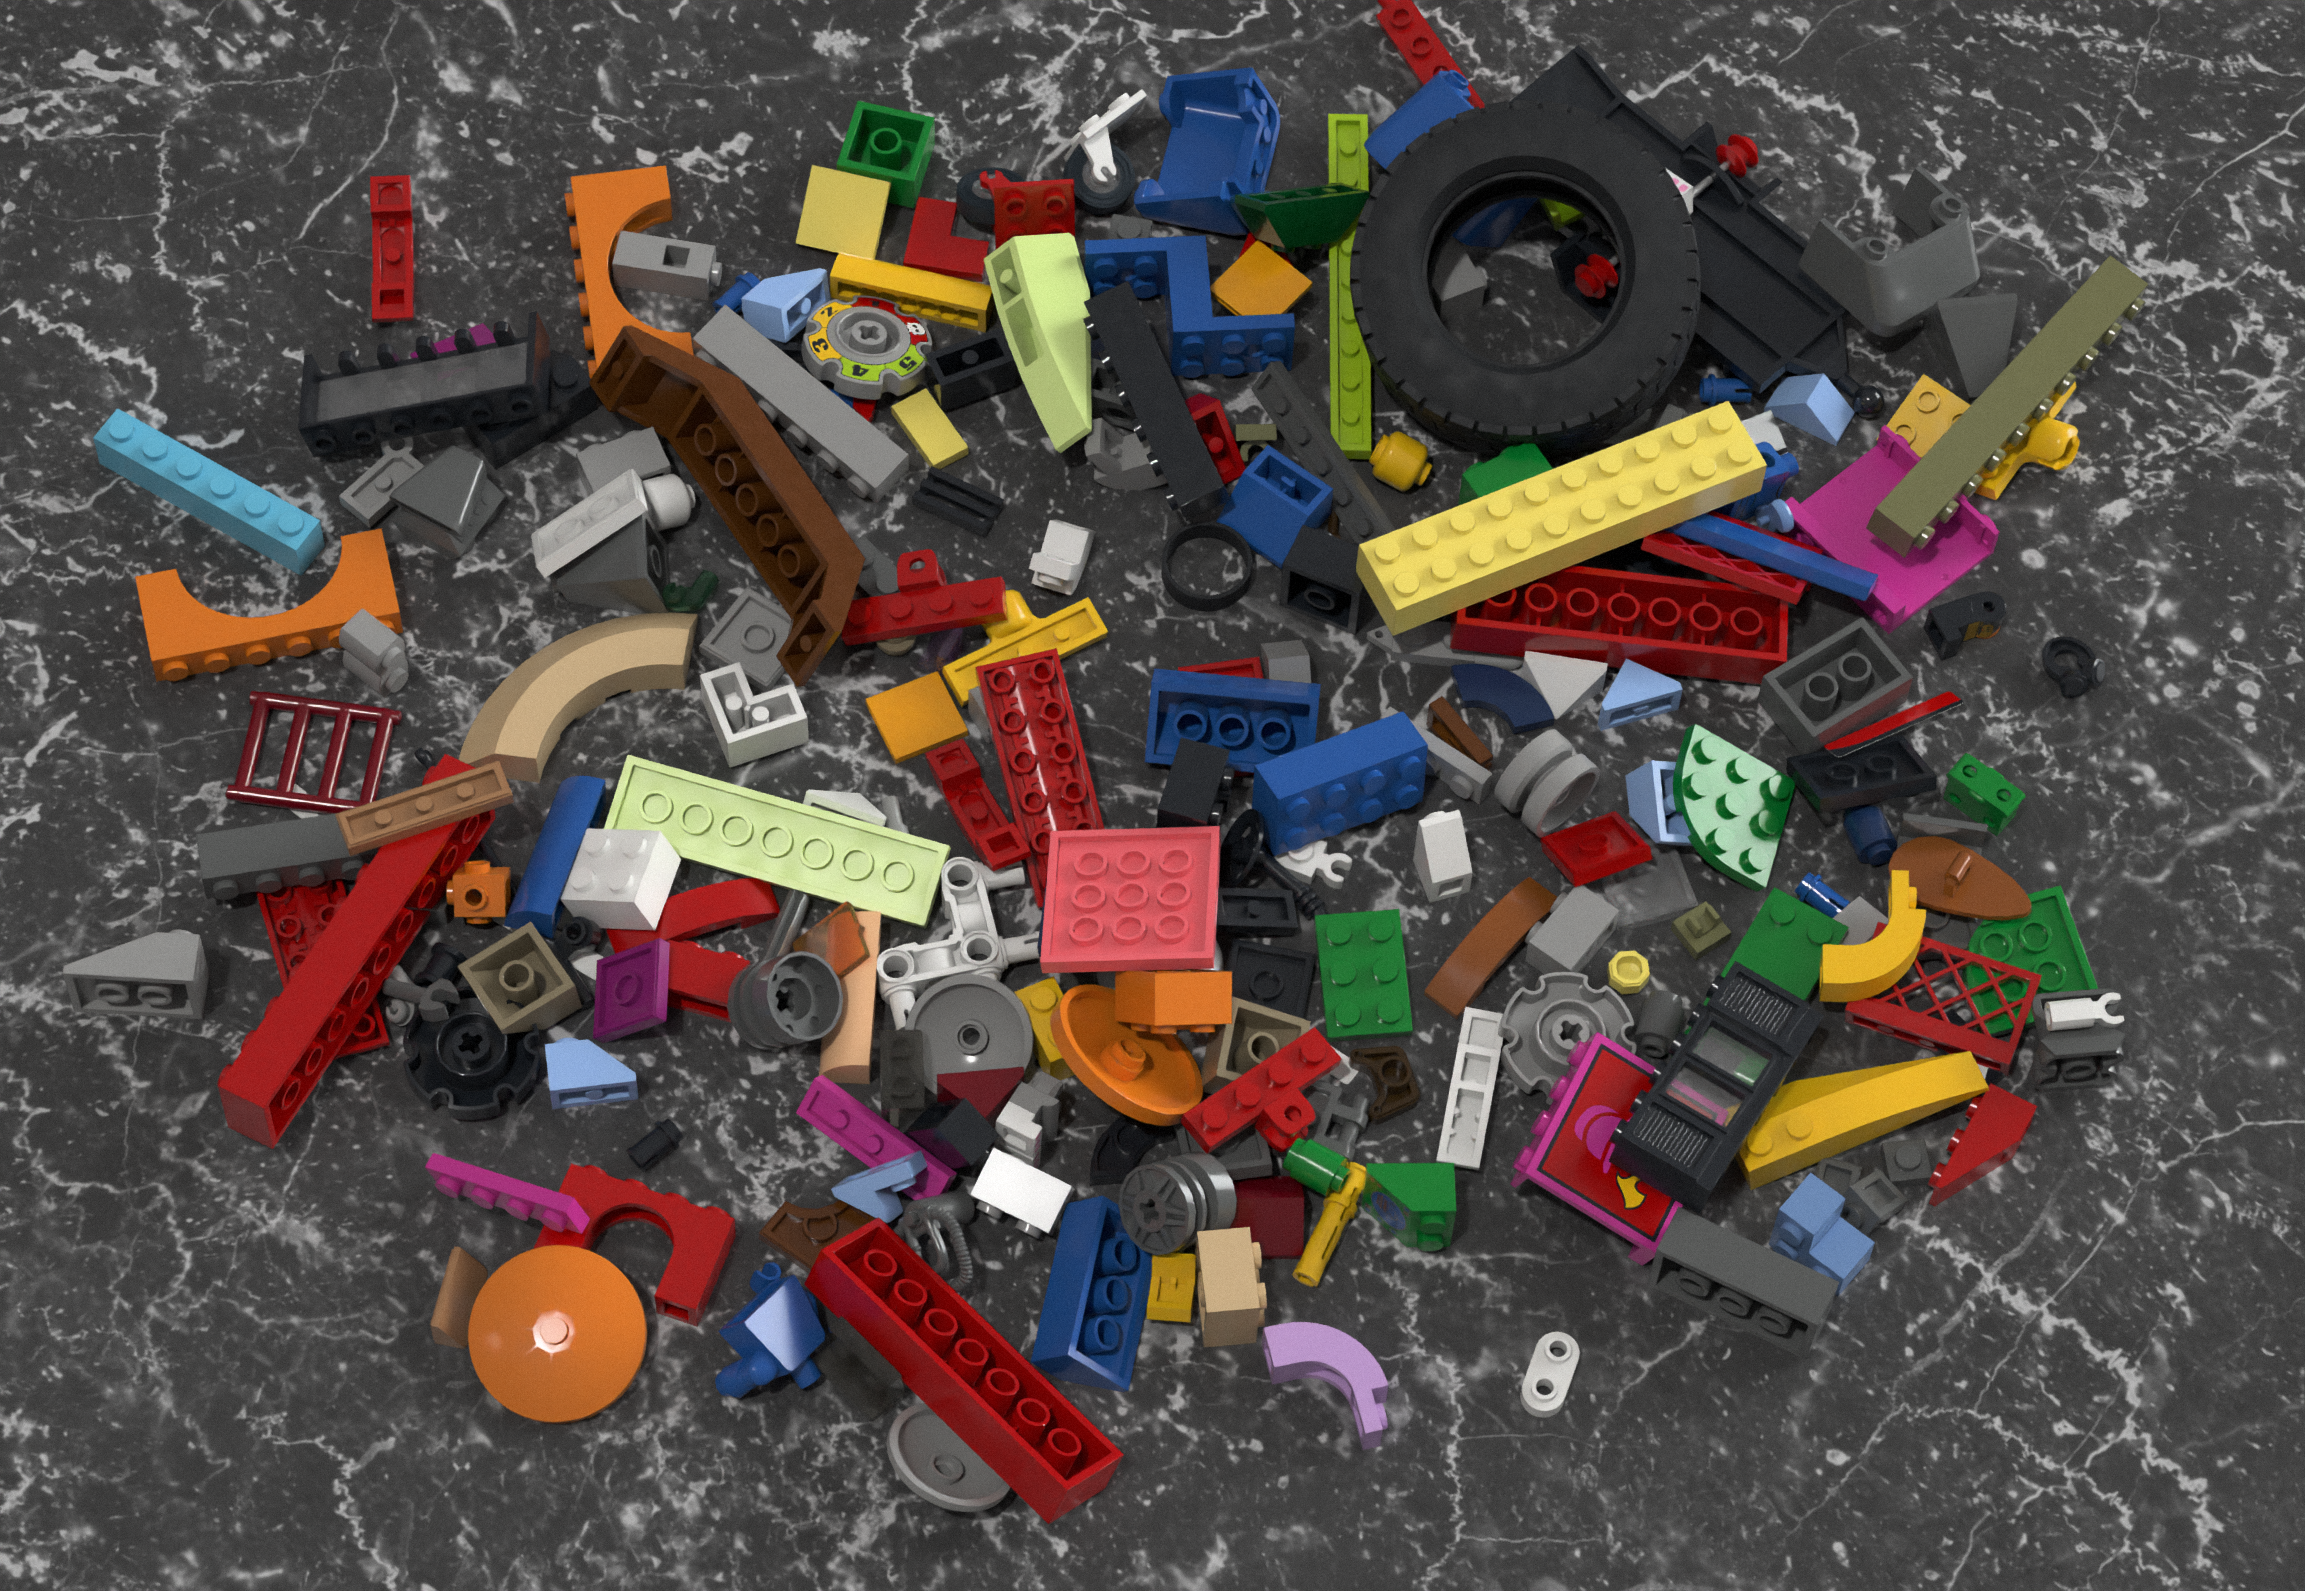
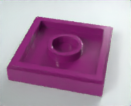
(631, 990)

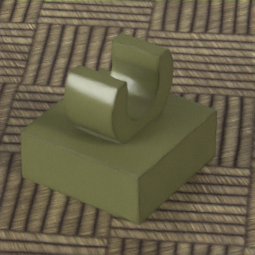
(1254, 435)
(1701, 930)

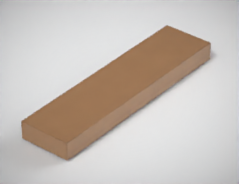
(424, 808)

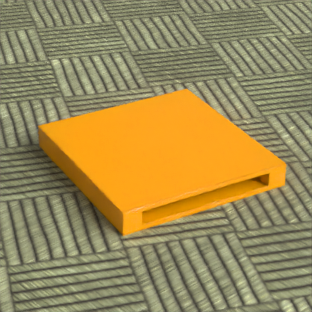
(1260, 284)
(916, 717)

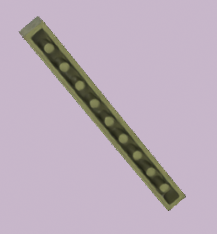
(2006, 408)

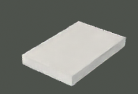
(588, 522)

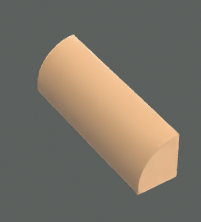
(849, 1046)

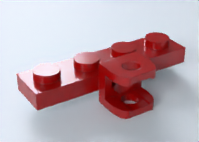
(924, 603)
(1266, 1095)

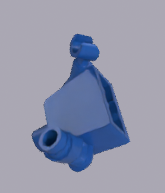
(772, 1335)

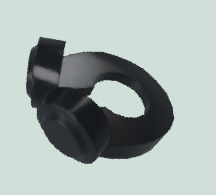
(2073, 681)

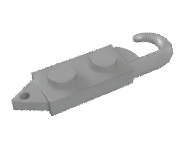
(1431, 646)

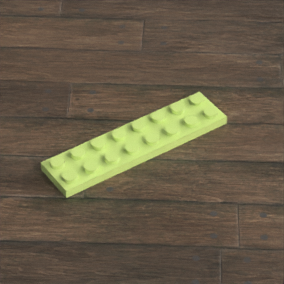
(781, 841)

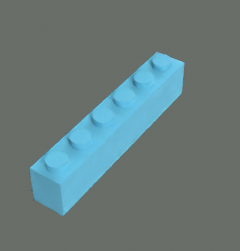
(209, 491)

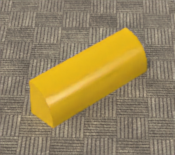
(915, 290)

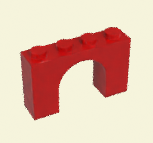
(698, 1234)

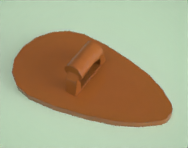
(1959, 880)

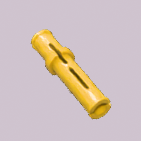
(1337, 1212)

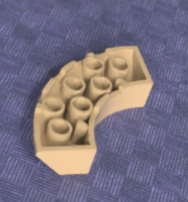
(572, 678)

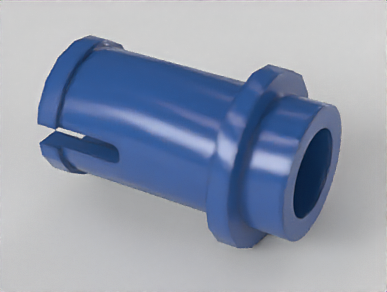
(733, 296)
(1722, 390)
(1820, 895)

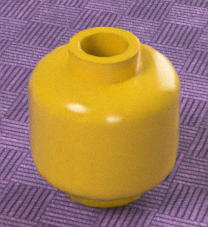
(1400, 461)

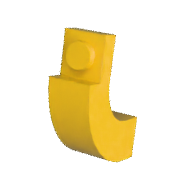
(1872, 967)

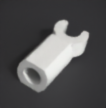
(2081, 1013)

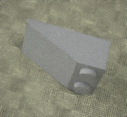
(143, 977)

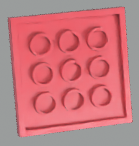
(1131, 899)

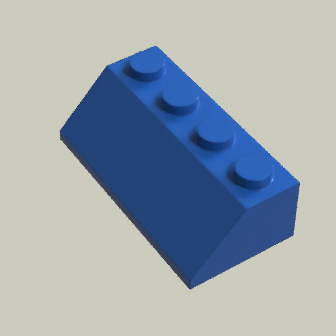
(1237, 713)
(1093, 1299)

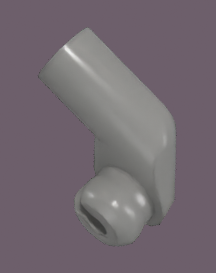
(401, 1010)

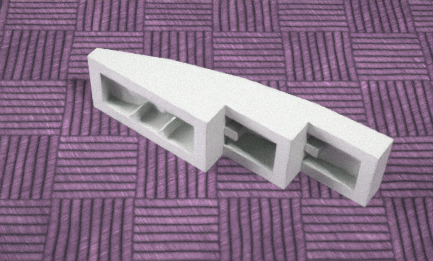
(1471, 1089)

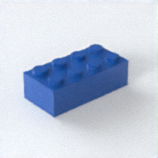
(1340, 782)

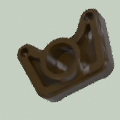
(1391, 1080)

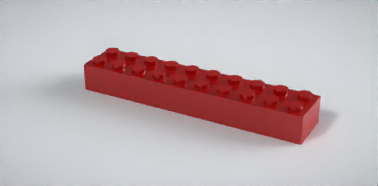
(343, 972)

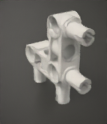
(972, 934)

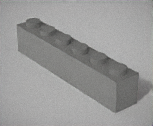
(803, 406)

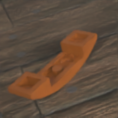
(1489, 946)

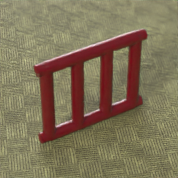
(303, 709)

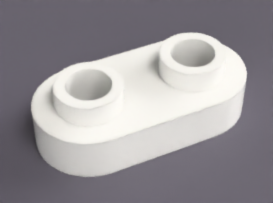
(1551, 1372)

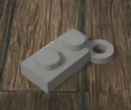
(370, 493)

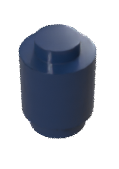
(1869, 834)

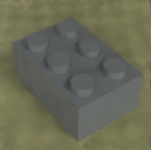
(1835, 687)

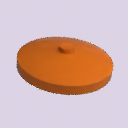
(1130, 1070)
(557, 1334)

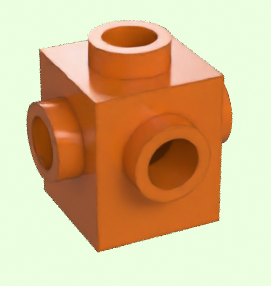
(491, 882)

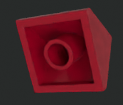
(984, 1089)
(1273, 1212)

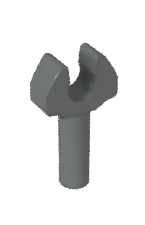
(427, 998)

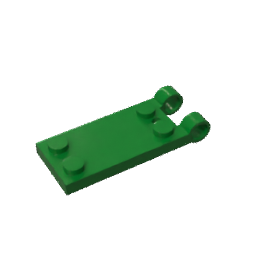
(1787, 944)

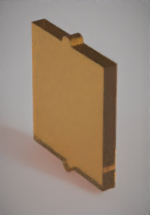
(837, 940)

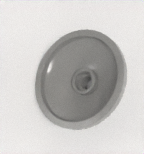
(976, 1003)
(940, 1464)

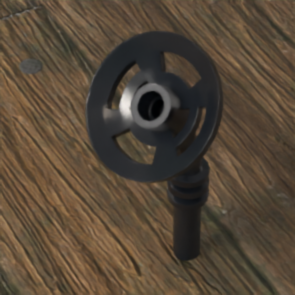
(1253, 854)

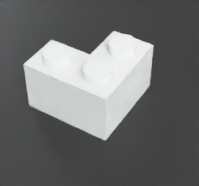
(751, 724)

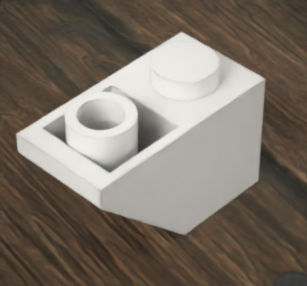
(1442, 855)

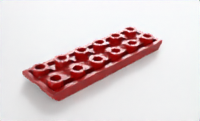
(1038, 754)
(291, 922)

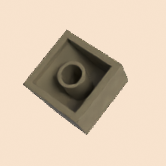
(524, 972)
(1248, 1041)

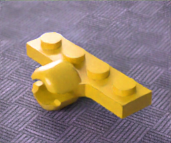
(2046, 444)
(1025, 635)

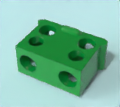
(1982, 793)

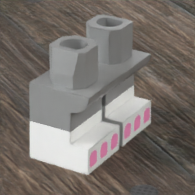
(1030, 1119)

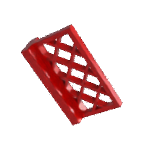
(1728, 565)
(1927, 1031)

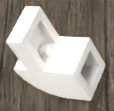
(1062, 556)

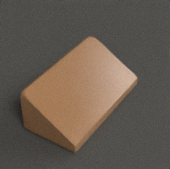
(456, 1298)

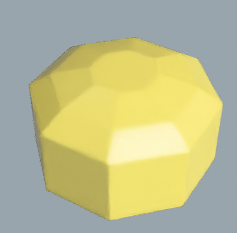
(1628, 972)

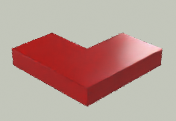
(934, 247)

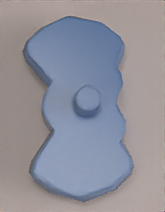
(1775, 517)

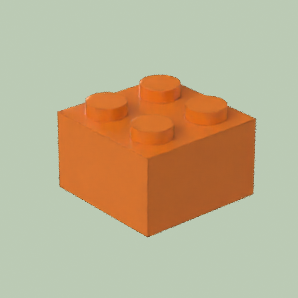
(1173, 999)

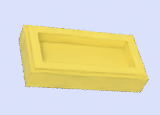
(929, 429)

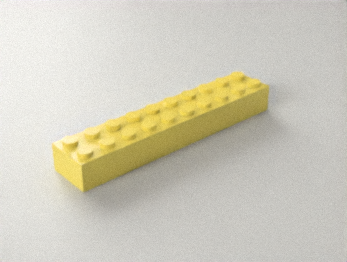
(1560, 518)

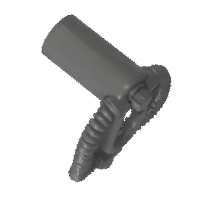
(938, 1213)

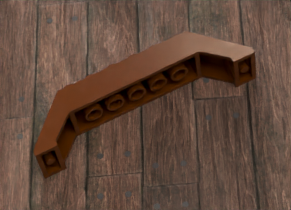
(748, 481)

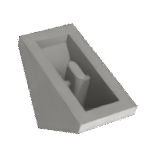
(1286, 661)

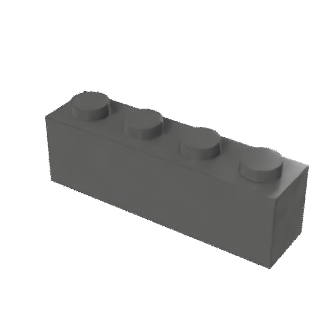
(276, 857)

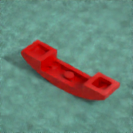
(392, 248)
(974, 806)
(703, 911)

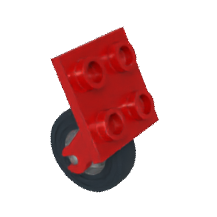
(1016, 205)

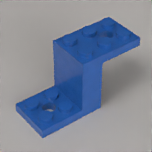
(1181, 273)

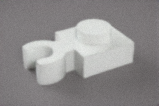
(1313, 861)

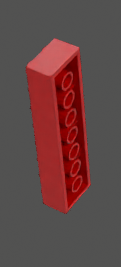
(1634, 616)
(964, 1370)

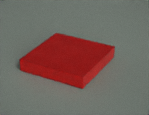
(1595, 848)

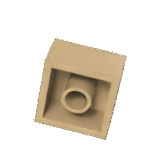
(1229, 1286)

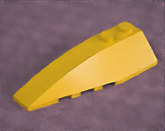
(1845, 1109)

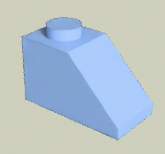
(783, 303)
(1653, 803)
(586, 1075)

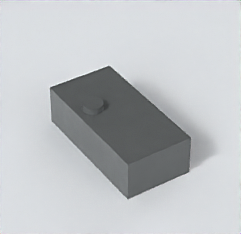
(1742, 1283)

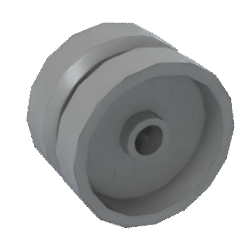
(1547, 783)

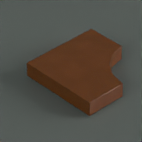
(805, 1231)

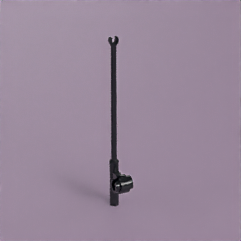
(575, 938)

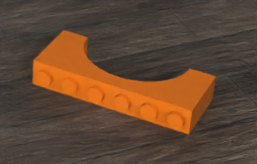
(602, 209)
(195, 639)

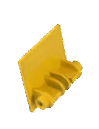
(1926, 415)

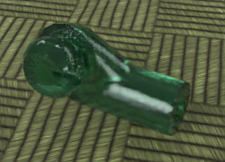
(692, 597)

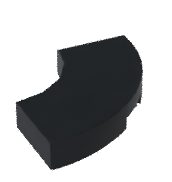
(1123, 1147)

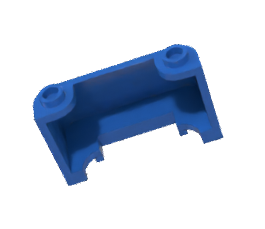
(1433, 103)
(1216, 149)

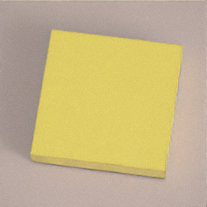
(843, 212)

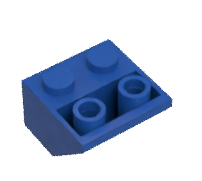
(1274, 503)

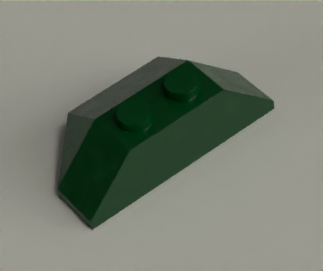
(1300, 215)

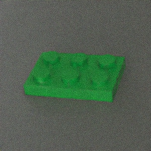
(1363, 975)

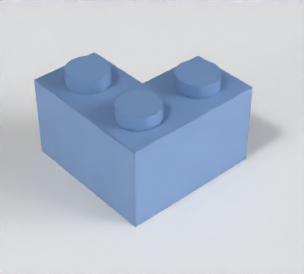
(1816, 1235)

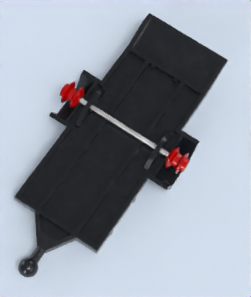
(1755, 300)

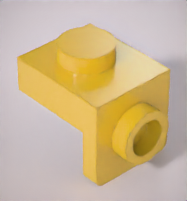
(1172, 1287)

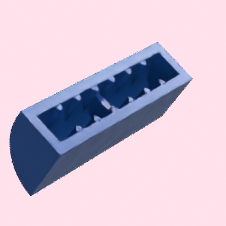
(574, 809)

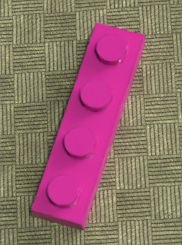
(869, 1135)
(513, 1195)

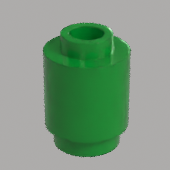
(1316, 1166)

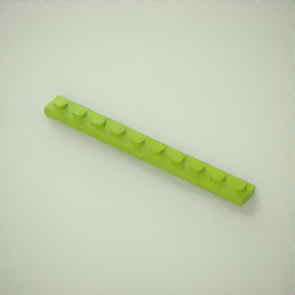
(1347, 353)

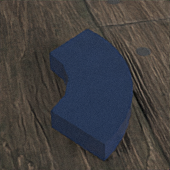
(1503, 694)

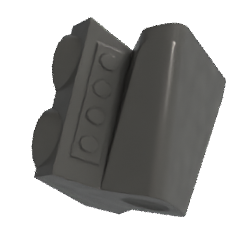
(447, 502)
(2074, 1056)

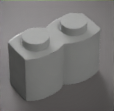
(374, 653)

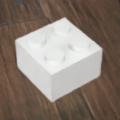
(621, 878)

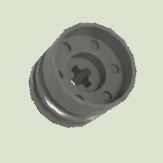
(785, 1000)
(1174, 1199)

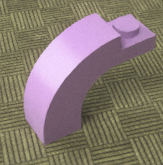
(1333, 1356)

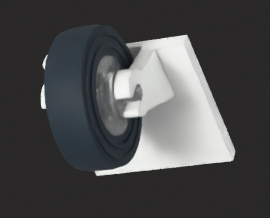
(1100, 169)

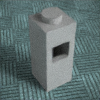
(666, 265)

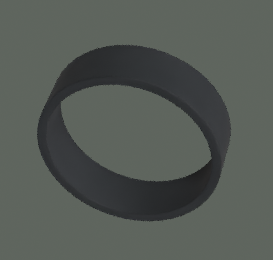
(1214, 530)

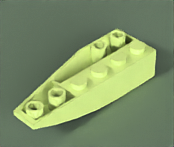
(1042, 310)

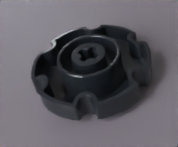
(468, 1081)

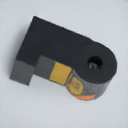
(1963, 620)

